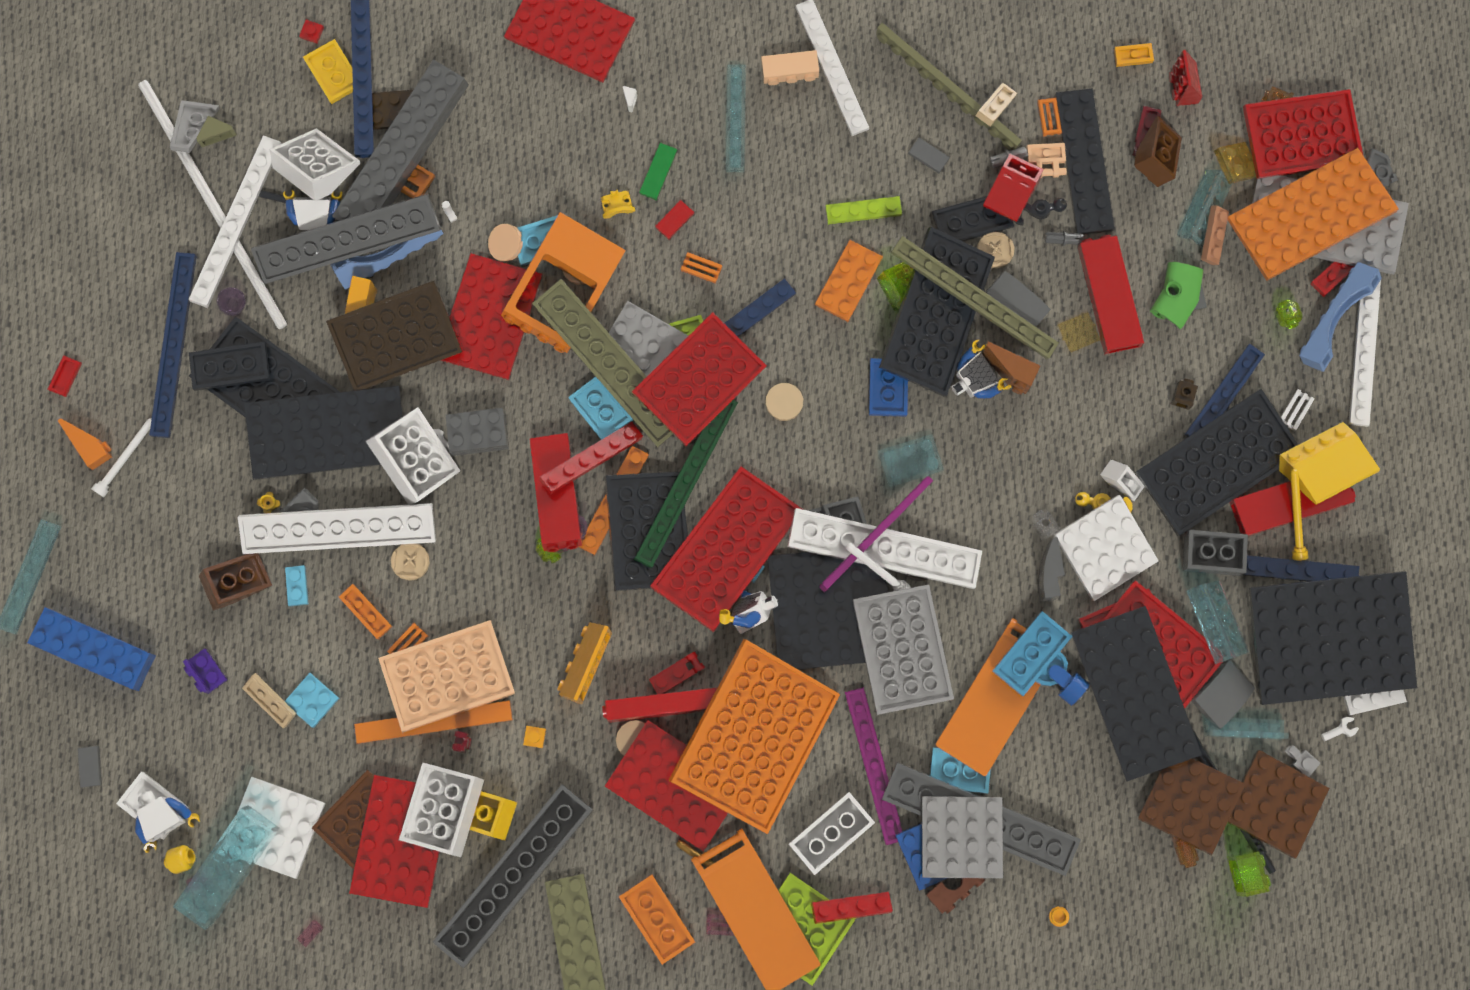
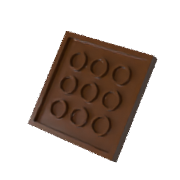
(1192, 803)
(1277, 804)
(344, 821)

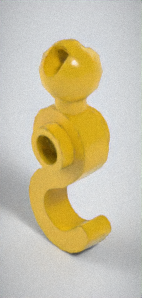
(1098, 500)

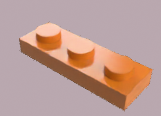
(365, 611)

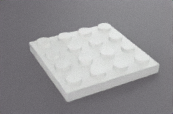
(1106, 547)
(294, 816)

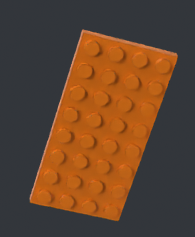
(1312, 214)

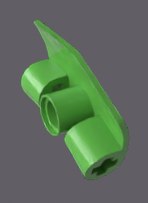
(1186, 282)

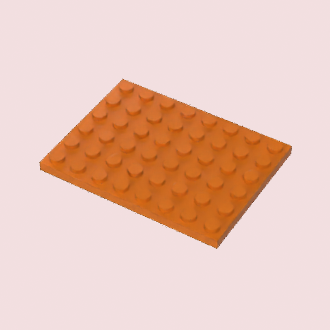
(754, 736)

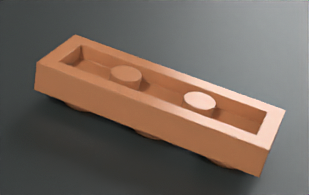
(1214, 235)

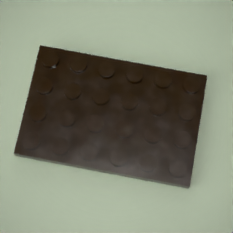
(394, 336)

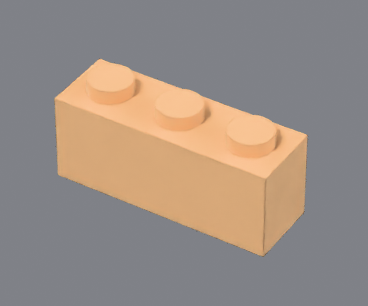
(790, 67)

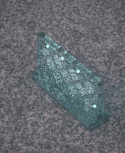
(1213, 628)

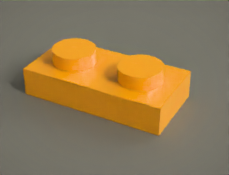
(1133, 55)

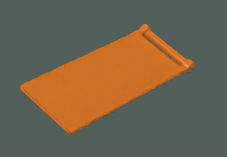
(986, 712)
(757, 914)

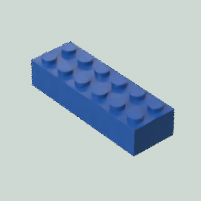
(91, 649)

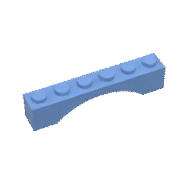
(367, 265)
(1359, 284)

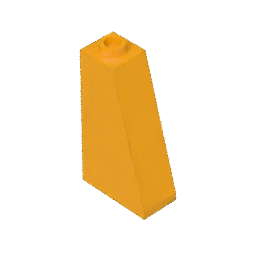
(361, 293)

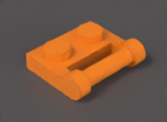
(420, 178)

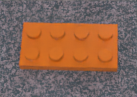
(848, 280)
(657, 919)

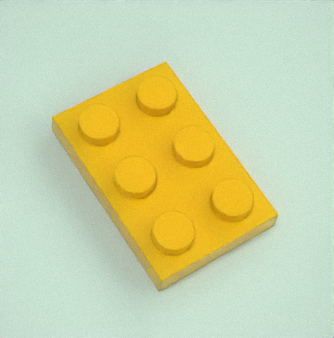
(331, 70)

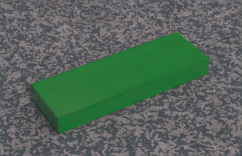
(658, 171)

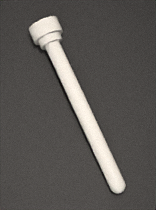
(102, 486)
(897, 584)

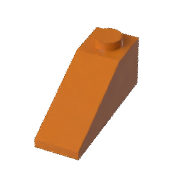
(89, 447)

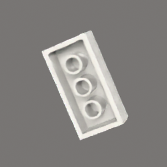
(831, 833)

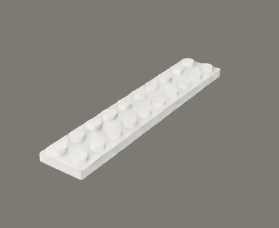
(337, 528)
(890, 550)

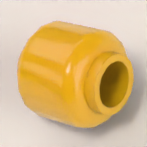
(179, 859)

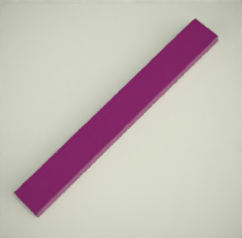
(876, 532)
(873, 763)

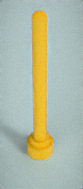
(1300, 552)

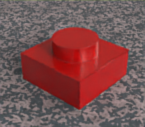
(311, 31)

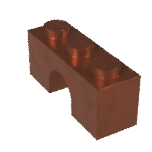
(945, 898)

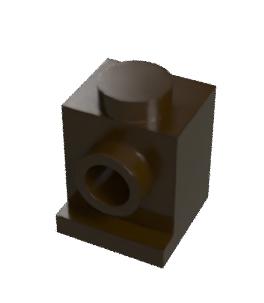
(1182, 400)

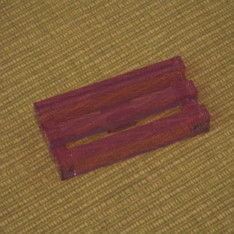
(717, 924)

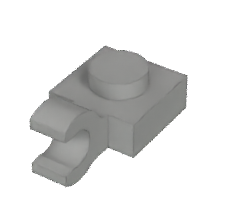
(1304, 761)

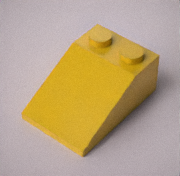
(493, 815)

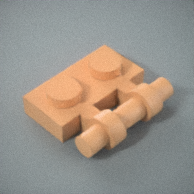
(1048, 154)

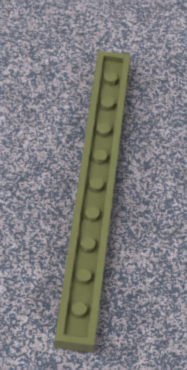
(943, 83)
(974, 297)

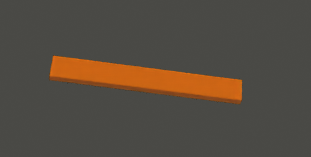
(477, 716)

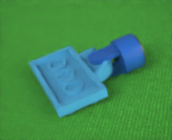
(1039, 660)

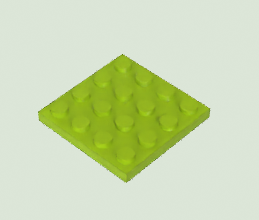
(822, 937)

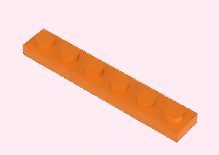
(599, 525)

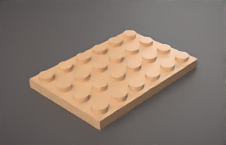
(446, 676)

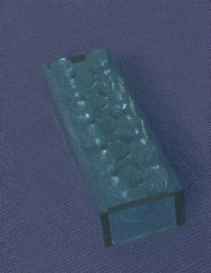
(226, 867)

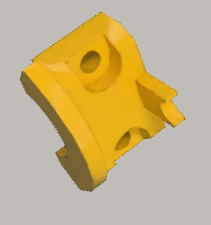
(616, 204)

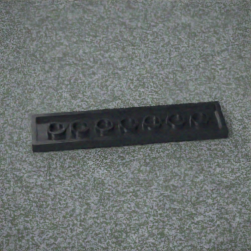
(1085, 162)

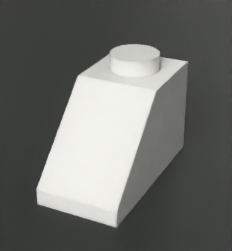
(1122, 479)

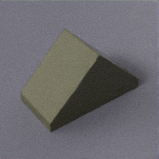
(214, 131)

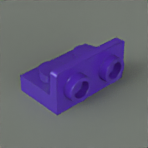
(204, 671)

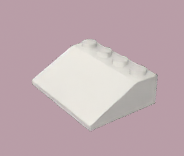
(313, 163)
(413, 456)
(441, 809)

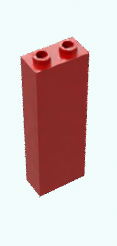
(1110, 294)
(1274, 508)
(557, 511)
(657, 705)

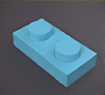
(296, 585)

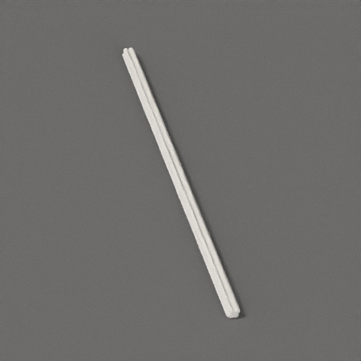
(214, 207)

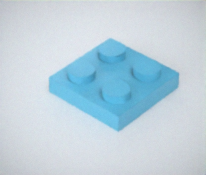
(311, 700)

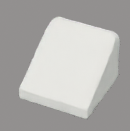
(630, 97)

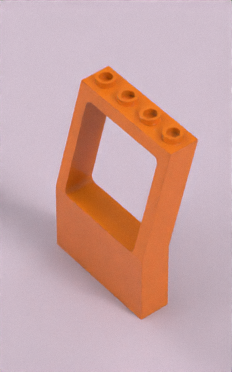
(576, 252)

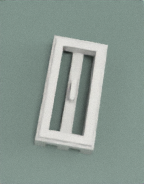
(1303, 397)

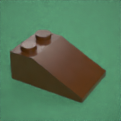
(1159, 153)
(234, 580)

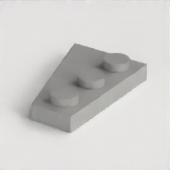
(189, 123)

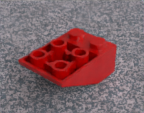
(1185, 80)
(1013, 187)

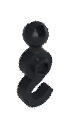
(1042, 208)

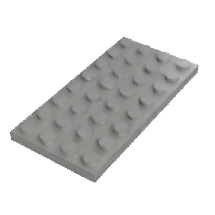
(1373, 246)

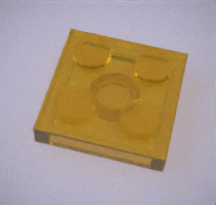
(1236, 162)

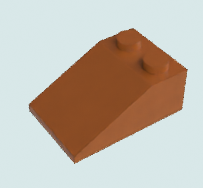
(1011, 366)

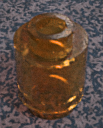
(1186, 854)

